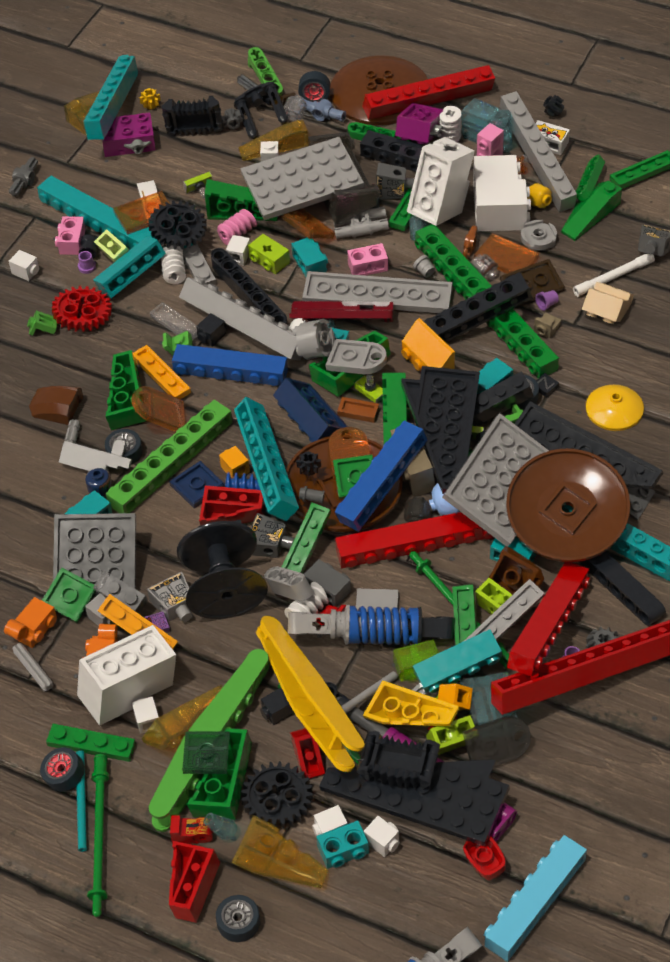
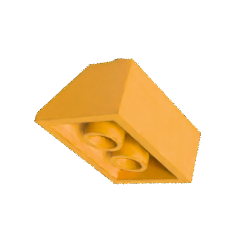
(426, 348)

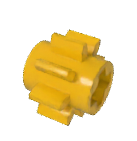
(149, 98)

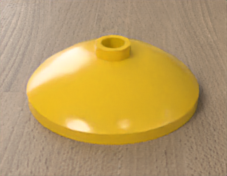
(614, 407)

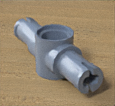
(325, 109)

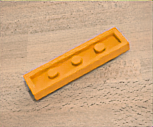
(161, 372)
(129, 619)

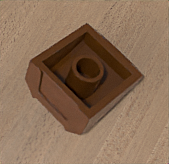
(56, 403)
(515, 570)

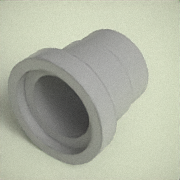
(424, 266)

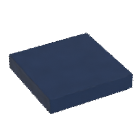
(192, 483)

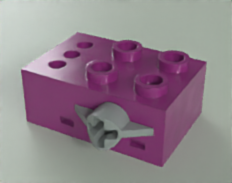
(419, 123)
(129, 135)

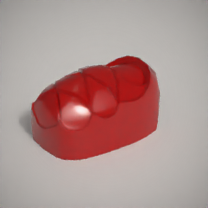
(486, 859)

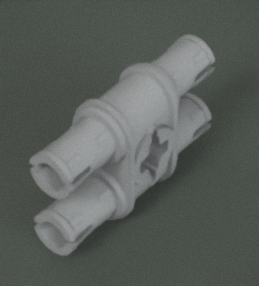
(363, 225)

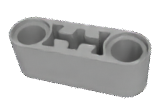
(288, 583)

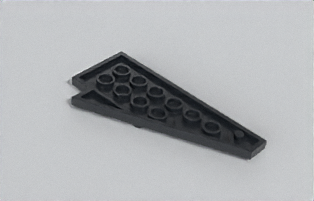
(445, 410)
(559, 433)

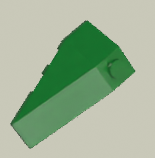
(586, 214)

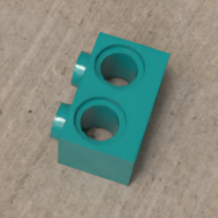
(340, 840)

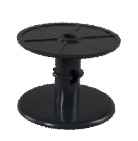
(218, 551)

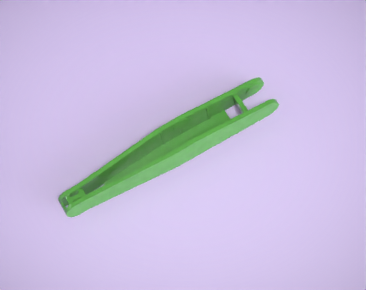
(221, 713)

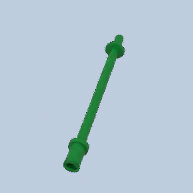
(423, 566)
(99, 776)

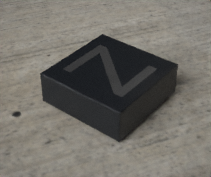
(547, 385)

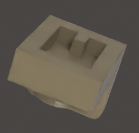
(546, 325)

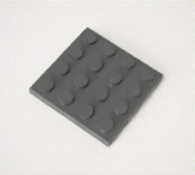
(96, 544)

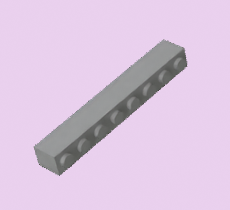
(539, 152)
(240, 316)

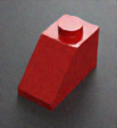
(307, 753)

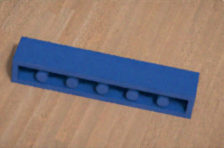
(229, 365)
(381, 475)

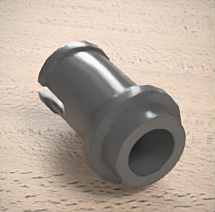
(311, 495)

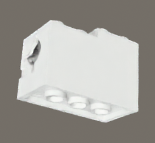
(441, 181)
(500, 194)
(125, 673)

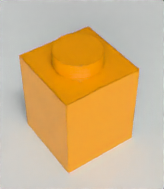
(234, 461)
(456, 695)

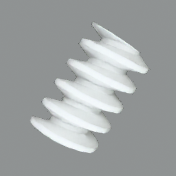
(451, 123)
(173, 265)
(312, 604)

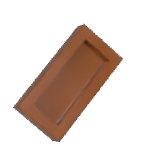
(358, 409)

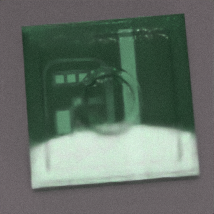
(206, 752)

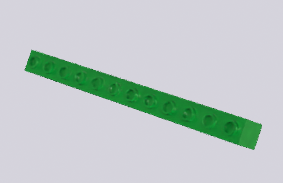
(468, 282)

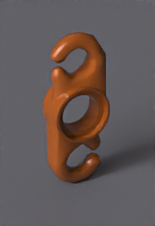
(470, 242)

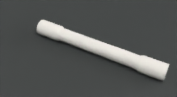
(639, 262)

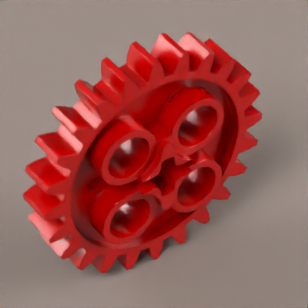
(69, 305)

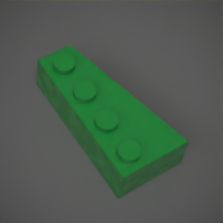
(228, 199)
(339, 382)
(123, 384)
(393, 403)
(222, 792)

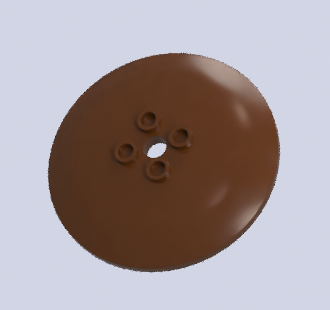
(361, 78)
(571, 479)
(324, 482)

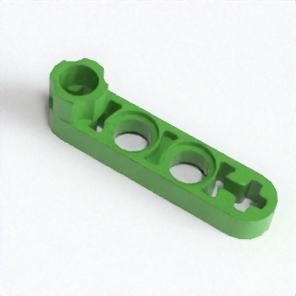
(255, 60)

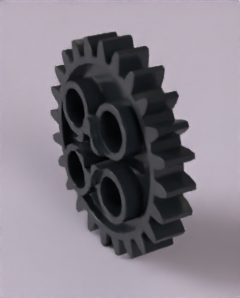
(188, 230)
(268, 780)

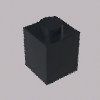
(211, 329)
(275, 707)

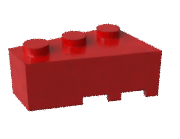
(230, 504)
(191, 879)

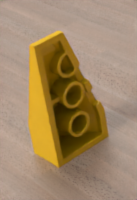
(406, 707)

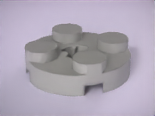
(546, 239)

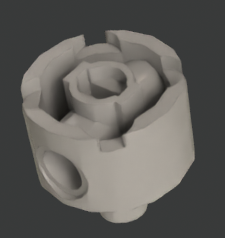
(314, 339)

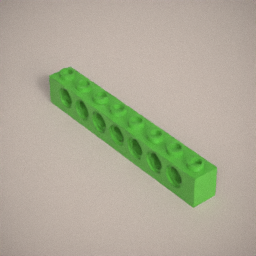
(169, 457)

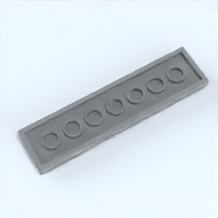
(404, 293)

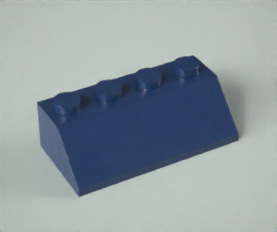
(308, 409)

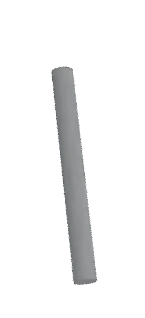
(368, 692)

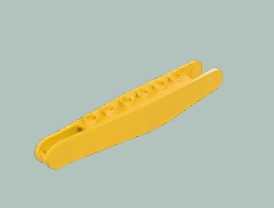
(309, 695)

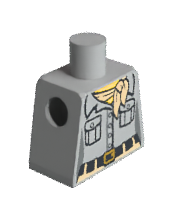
(171, 597)

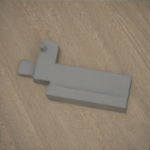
(90, 458)

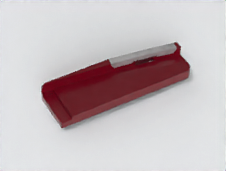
(341, 309)

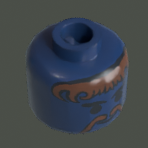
(98, 480)

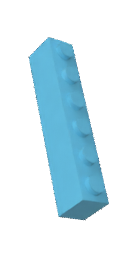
(534, 898)

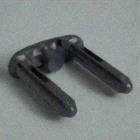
(255, 95)

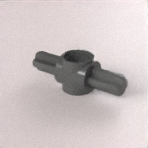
(23, 176)

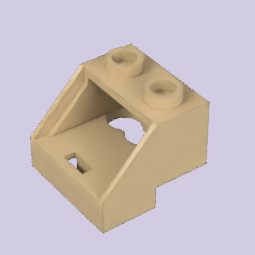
(607, 302)

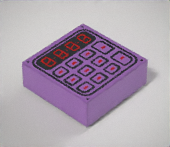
(159, 620)

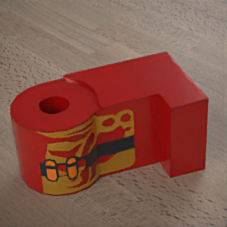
(189, 830)

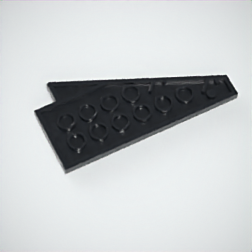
(457, 802)

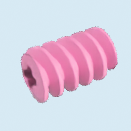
(236, 225)

